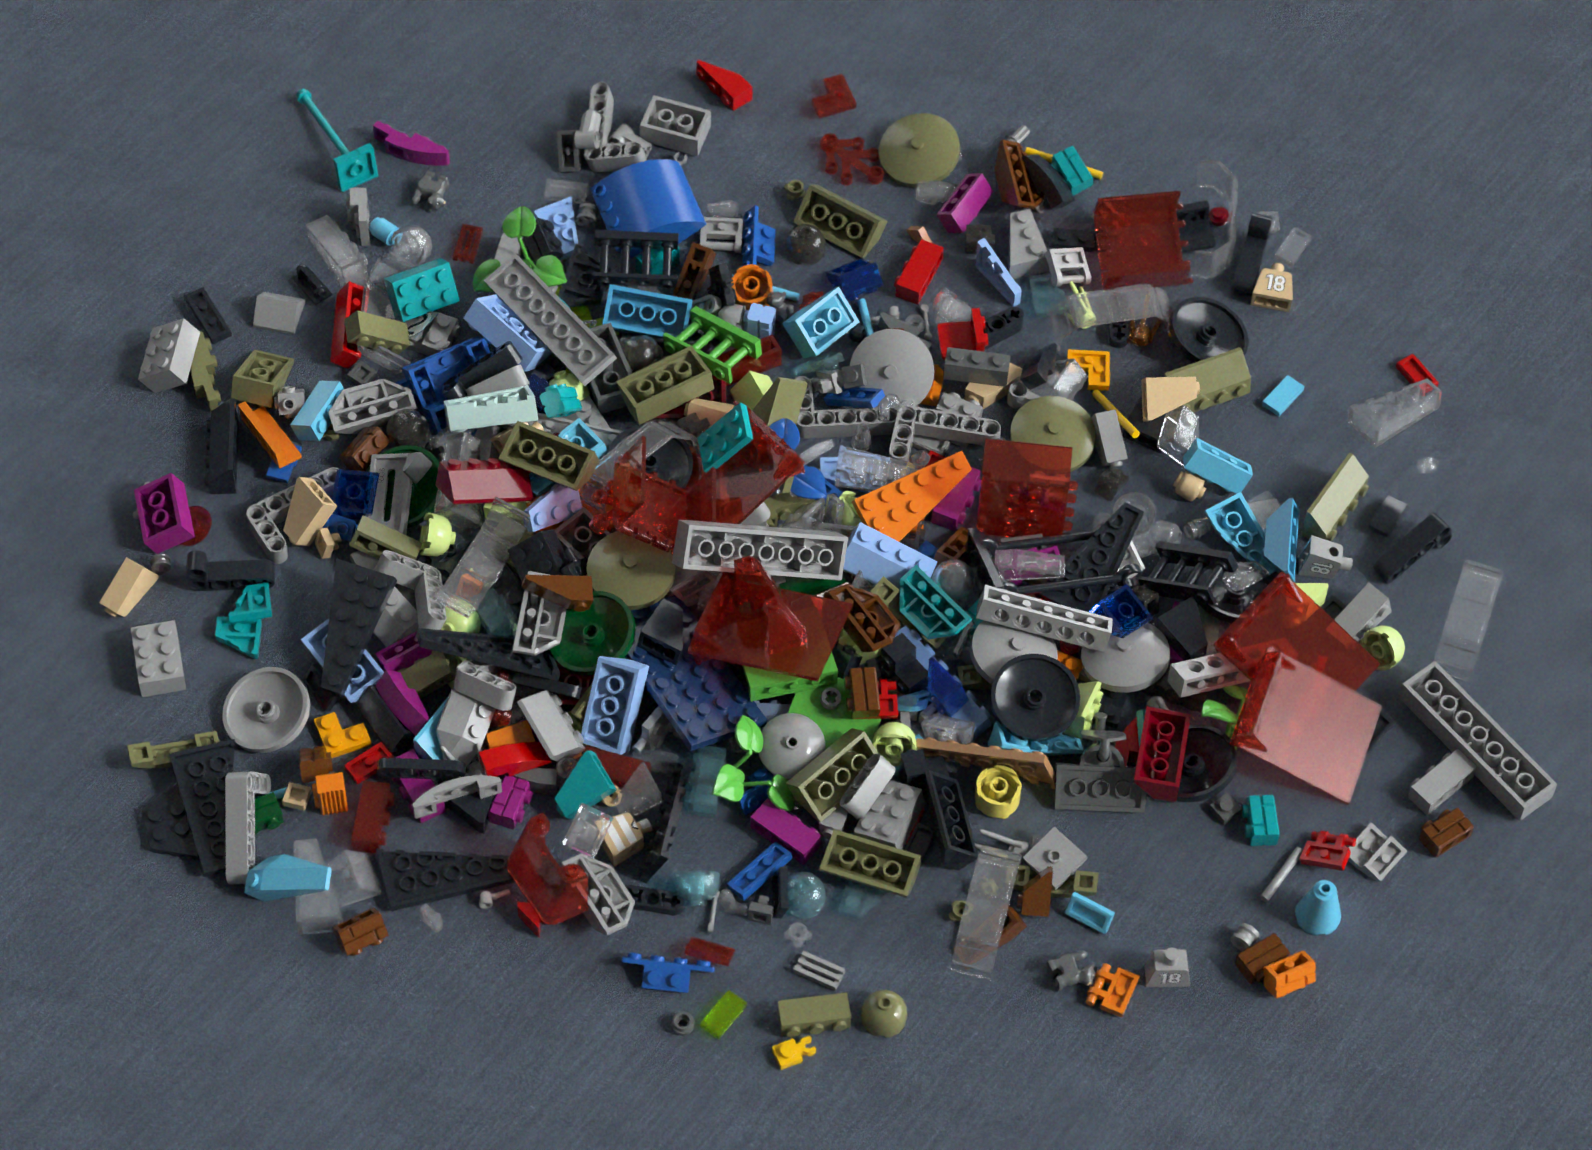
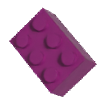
(164, 513)

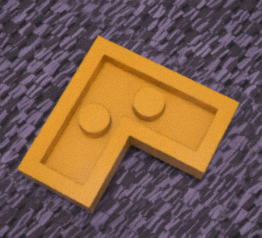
(1096, 364)
(338, 740)

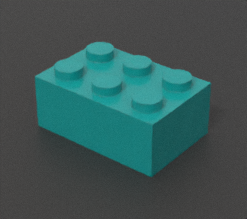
(421, 289)

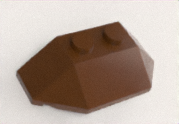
(1013, 177)
(869, 621)

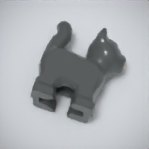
(432, 190)
(783, 311)
(1068, 971)

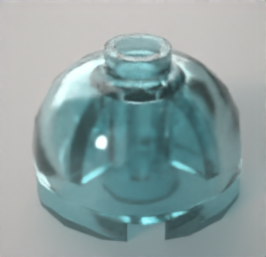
(696, 886)
(805, 895)

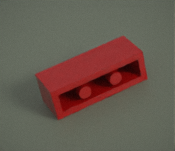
(918, 271)

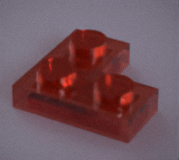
(837, 100)

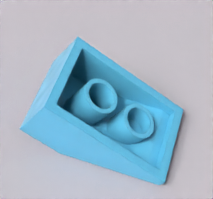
(821, 323)

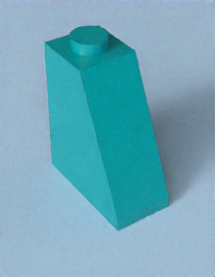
(585, 785)

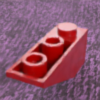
(726, 84)

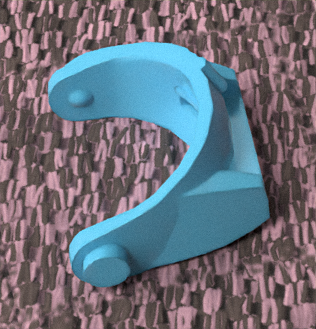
(914, 701)

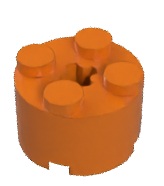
(752, 277)

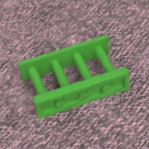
(722, 330)

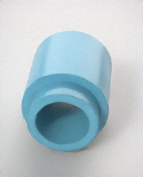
(383, 230)

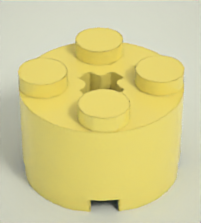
(998, 791)

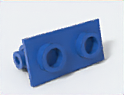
(341, 525)

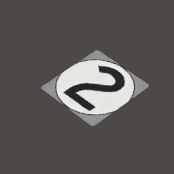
(416, 325)

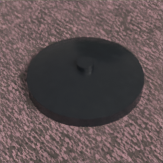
(1206, 329)
(669, 461)
(1230, 603)
(1035, 697)
(1207, 763)

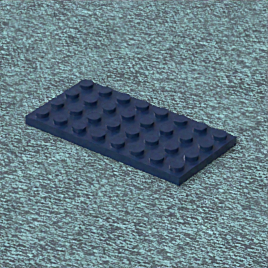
(697, 699)

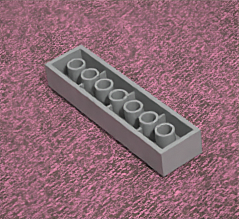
(780, 550)
(1465, 726)

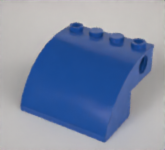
(649, 199)
(429, 374)

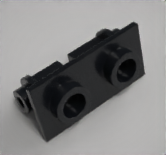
(311, 284)

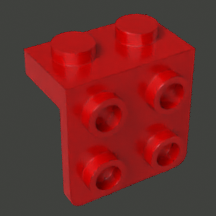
(963, 334)

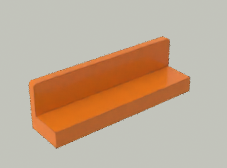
(269, 435)

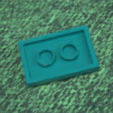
(725, 437)

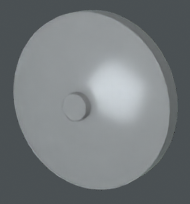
(896, 364)
(997, 644)
(1130, 661)
(266, 709)

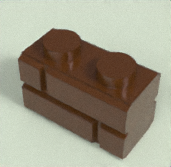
(360, 450)
(863, 692)
(314, 763)
(1445, 832)
(360, 932)
(1255, 958)

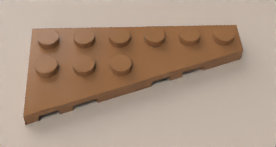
(1030, 766)

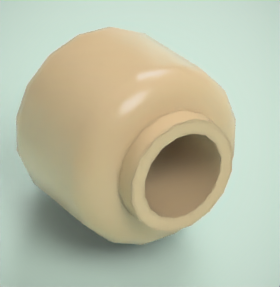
(1189, 486)

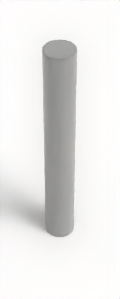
(1282, 873)

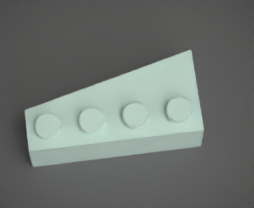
(491, 409)

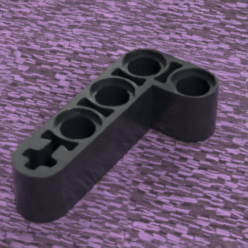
(1252, 254)
(1003, 325)
(493, 363)
(1412, 547)
(227, 574)

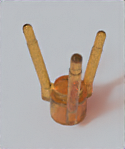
(1141, 334)

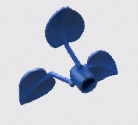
(811, 483)

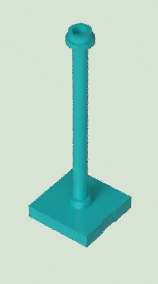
(351, 167)

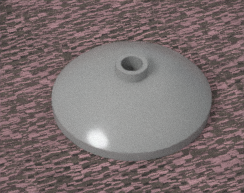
(777, 753)

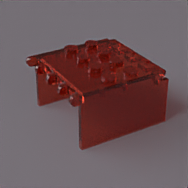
(1141, 240)
(1025, 489)
(653, 506)

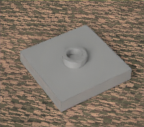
(1058, 853)

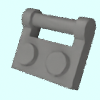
(722, 229)
(1067, 260)

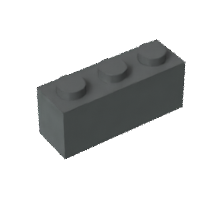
(976, 367)

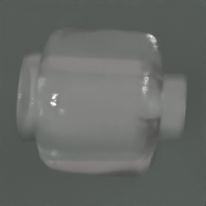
(1165, 532)

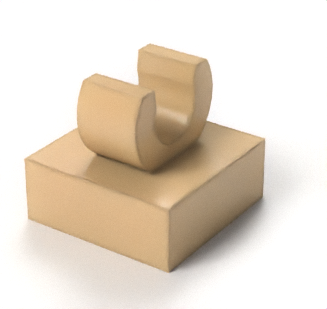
(327, 542)
(296, 796)

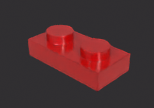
(366, 764)

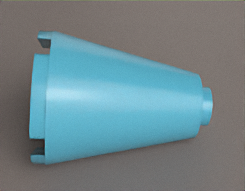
(1319, 909)

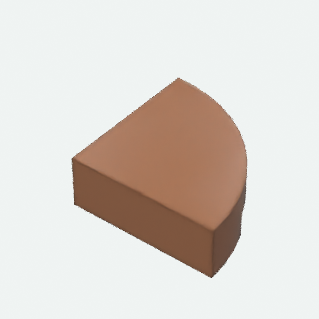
(918, 233)

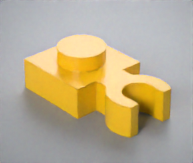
(790, 1053)

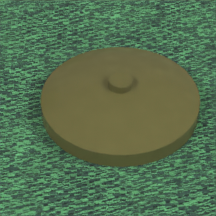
(919, 149)
(1056, 423)
(631, 570)

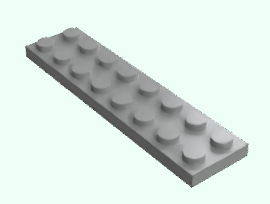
(550, 319)

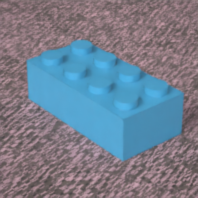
(646, 312)

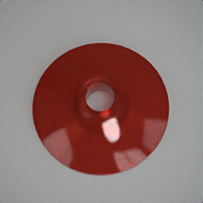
(201, 524)

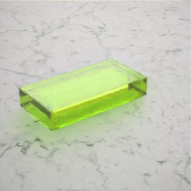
(723, 1014)

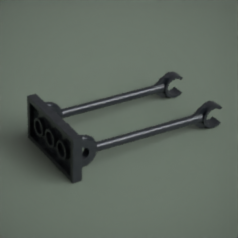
(981, 550)

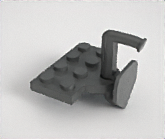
(1096, 782)

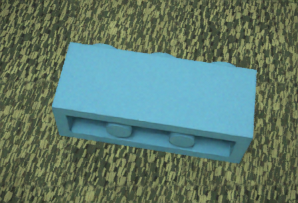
(313, 416)
(1217, 466)

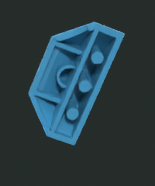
(1281, 538)

